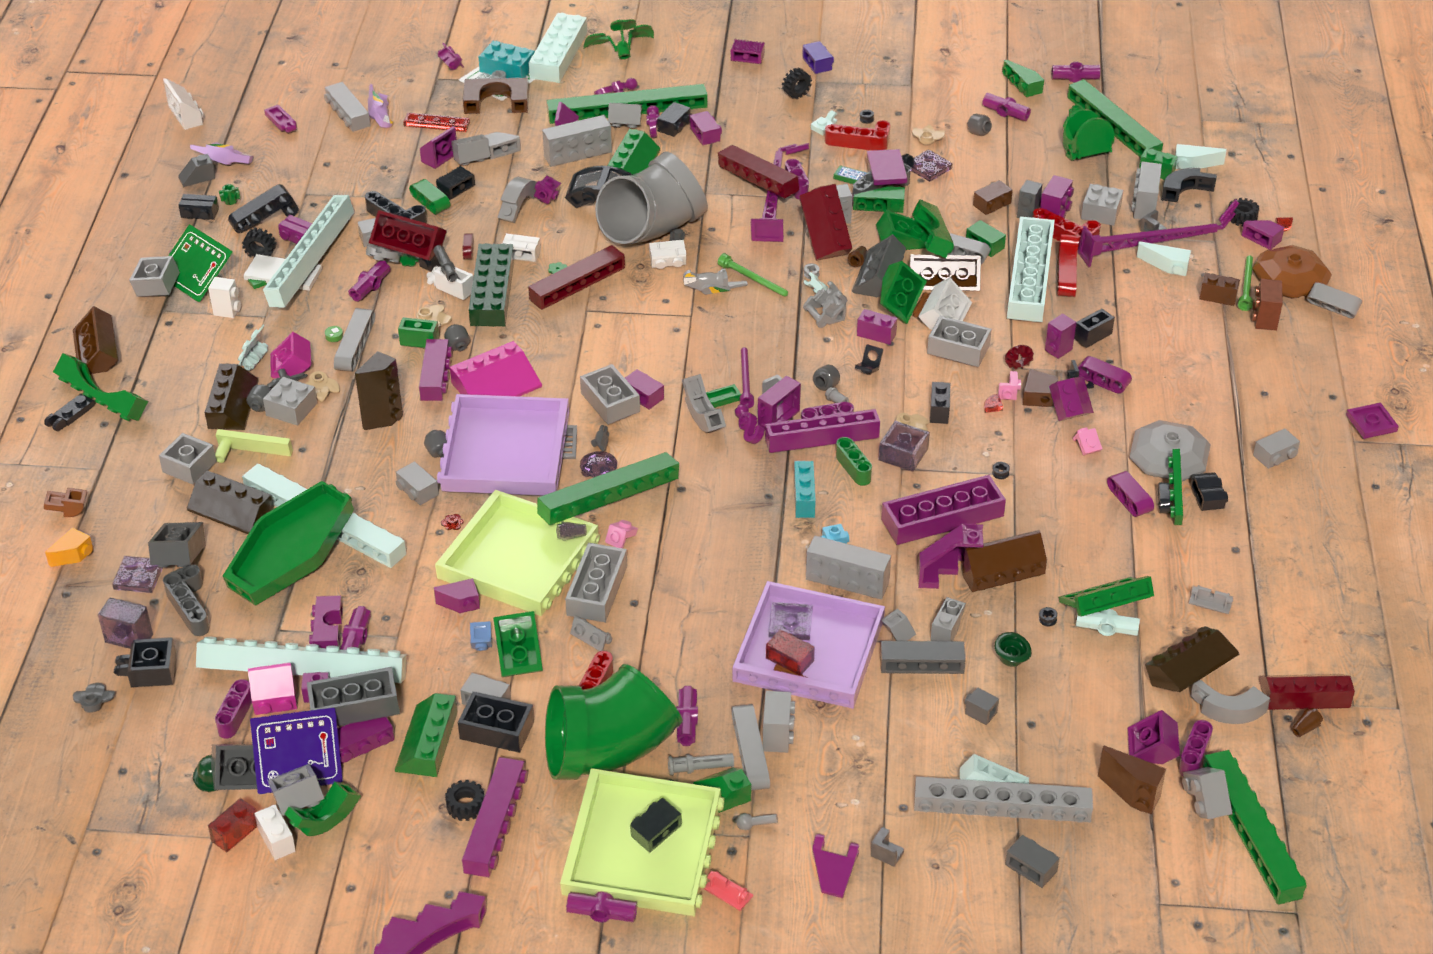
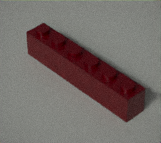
(758, 171)
(576, 277)

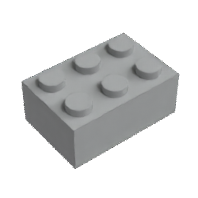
(1146, 189)
(959, 341)
(610, 394)

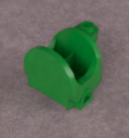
(1086, 133)

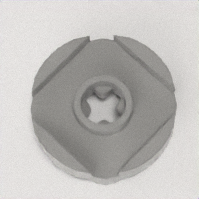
(380, 253)

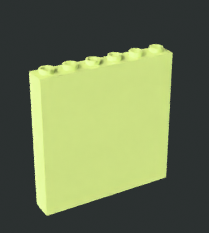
(514, 554)
(611, 861)

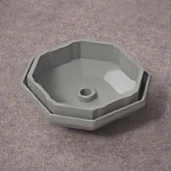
(1155, 443)

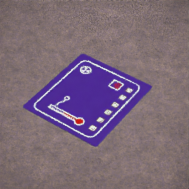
(293, 741)

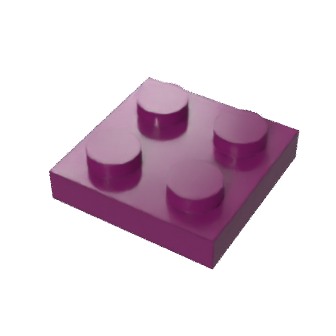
(1372, 420)

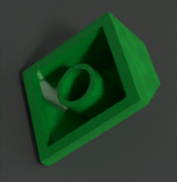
(733, 784)

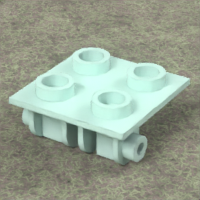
(253, 350)

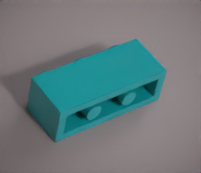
(804, 489)

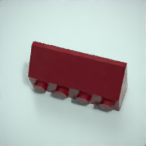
(826, 222)
(406, 235)
(1308, 691)

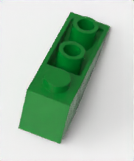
(1025, 79)
(880, 200)

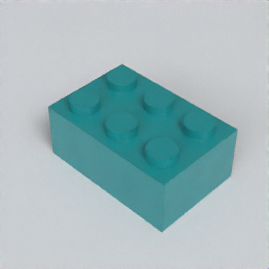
(507, 58)

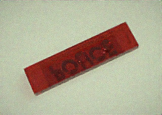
(436, 122)

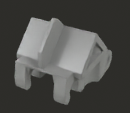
(833, 305)

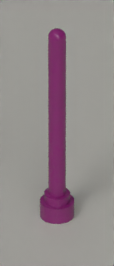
(746, 397)

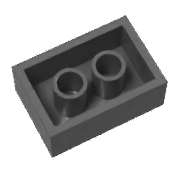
(176, 544)

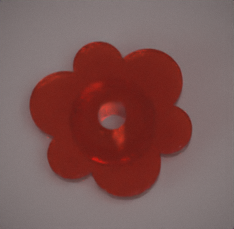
(452, 522)

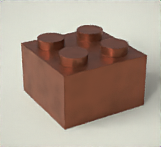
(1267, 304)

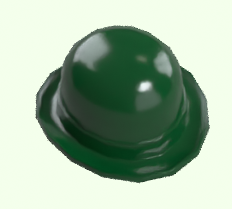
(1012, 649)
(203, 775)

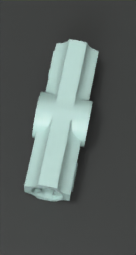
(1109, 622)

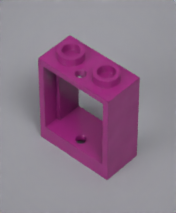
(786, 390)

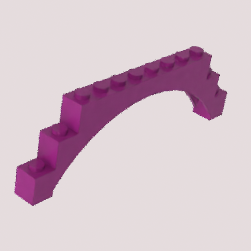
(432, 925)

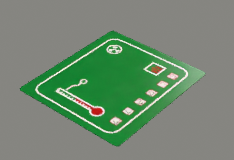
(198, 261)

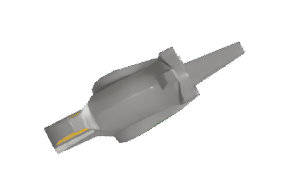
(710, 282)

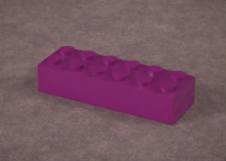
(943, 509)

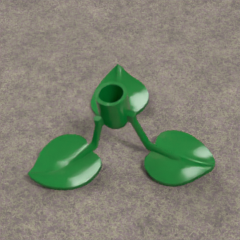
(623, 48)

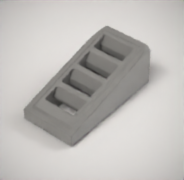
(571, 431)

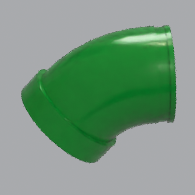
(606, 724)

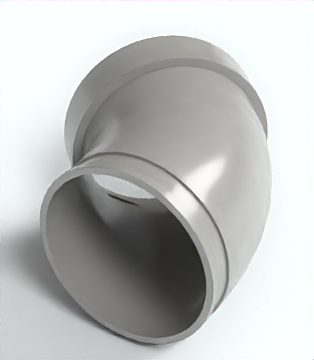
(649, 202)

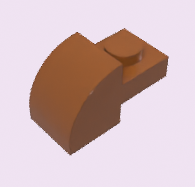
(70, 502)

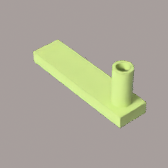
(250, 442)

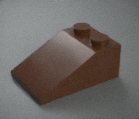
(1132, 778)

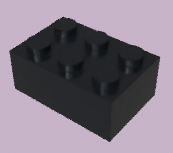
(496, 722)

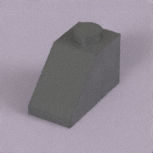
(197, 170)

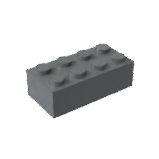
(356, 695)

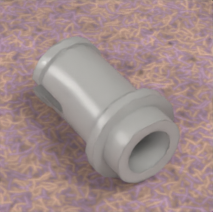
(835, 396)

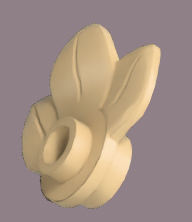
(928, 134)
(434, 313)
(323, 385)
(913, 420)

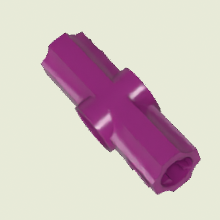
(1075, 72)
(1006, 106)
(369, 281)
(356, 631)
(688, 710)
(601, 907)

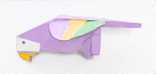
(378, 108)
(223, 153)

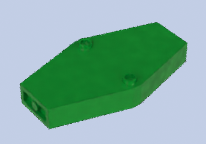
(288, 542)

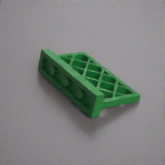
(1109, 595)

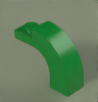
(328, 813)

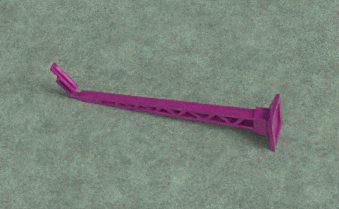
(769, 227)
(1093, 245)

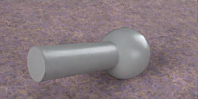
(746, 821)

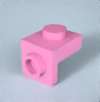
(1009, 390)
(1088, 441)
(619, 532)

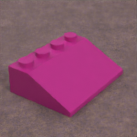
(496, 373)

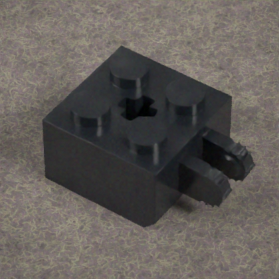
(149, 662)

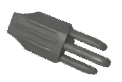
(677, 234)
(282, 373)
(601, 438)

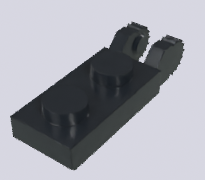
(69, 412)

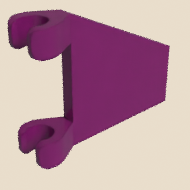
(833, 869)

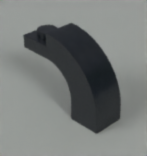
(1185, 180)

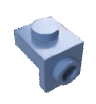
(480, 635)

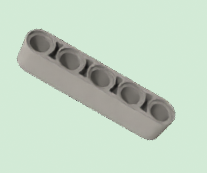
(354, 339)
(750, 746)

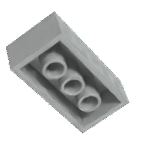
(577, 140)
(848, 567)
(596, 582)

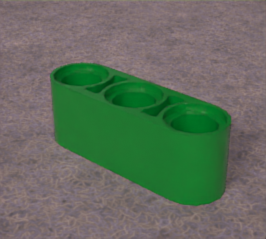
(429, 196)
(853, 461)

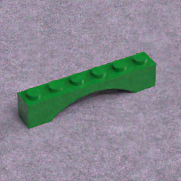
(930, 218)
(76, 372)

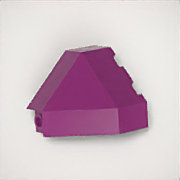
(945, 553)

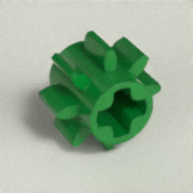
(229, 194)

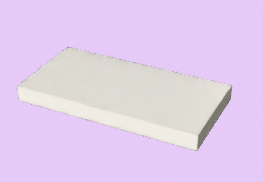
(265, 267)

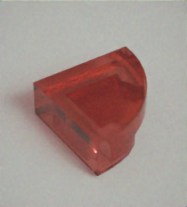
(1286, 222)
(993, 404)

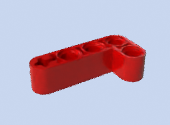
(858, 137)
(1065, 226)
(1067, 265)
(598, 671)

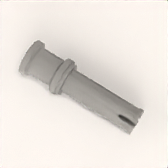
(689, 763)

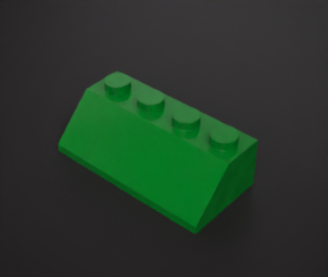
(635, 152)
(428, 736)

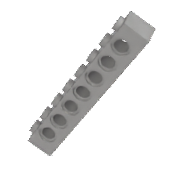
(1003, 799)

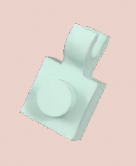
(820, 124)
(816, 283)

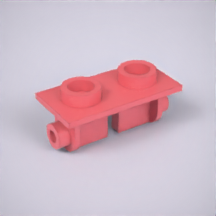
(727, 891)

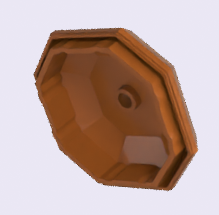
(1295, 267)

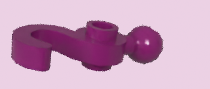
(618, 86)
(651, 118)
(748, 423)

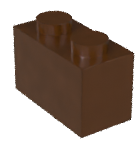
(992, 197)
(1219, 289)

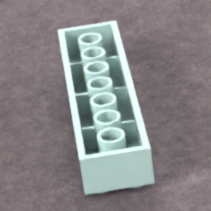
(1030, 269)

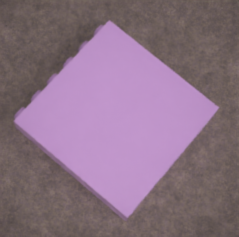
(504, 444)
(843, 642)

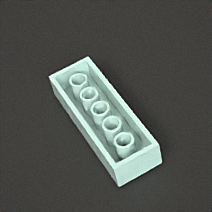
(558, 47)

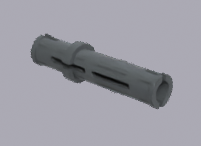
(447, 266)

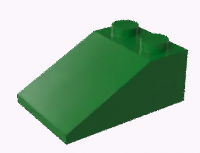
(904, 228)
(901, 290)
(518, 644)

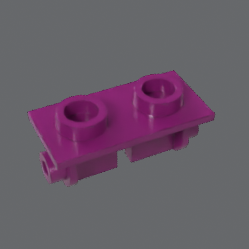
(448, 56)

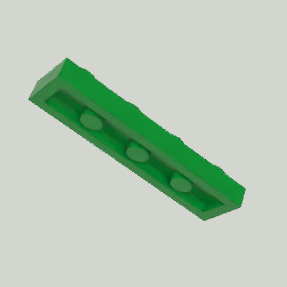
(1176, 493)

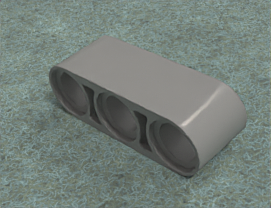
(968, 246)
(1334, 300)

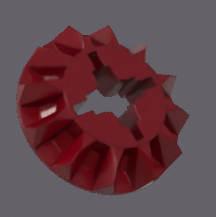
(1012, 356)

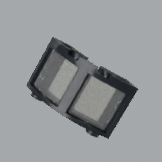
(588, 182)

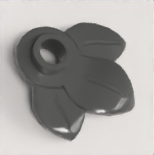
(93, 697)

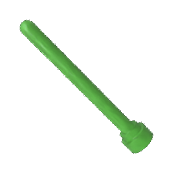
(726, 262)
(1245, 301)

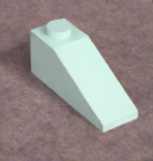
(1199, 156)
(1166, 258)
(984, 770)

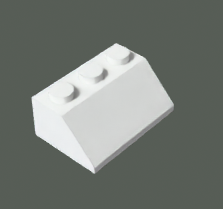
(183, 105)
(945, 301)

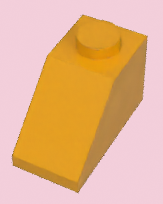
(69, 549)

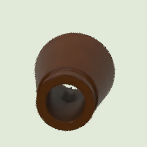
(857, 257)
(1307, 722)

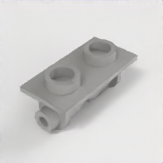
(1204, 598)
(590, 634)

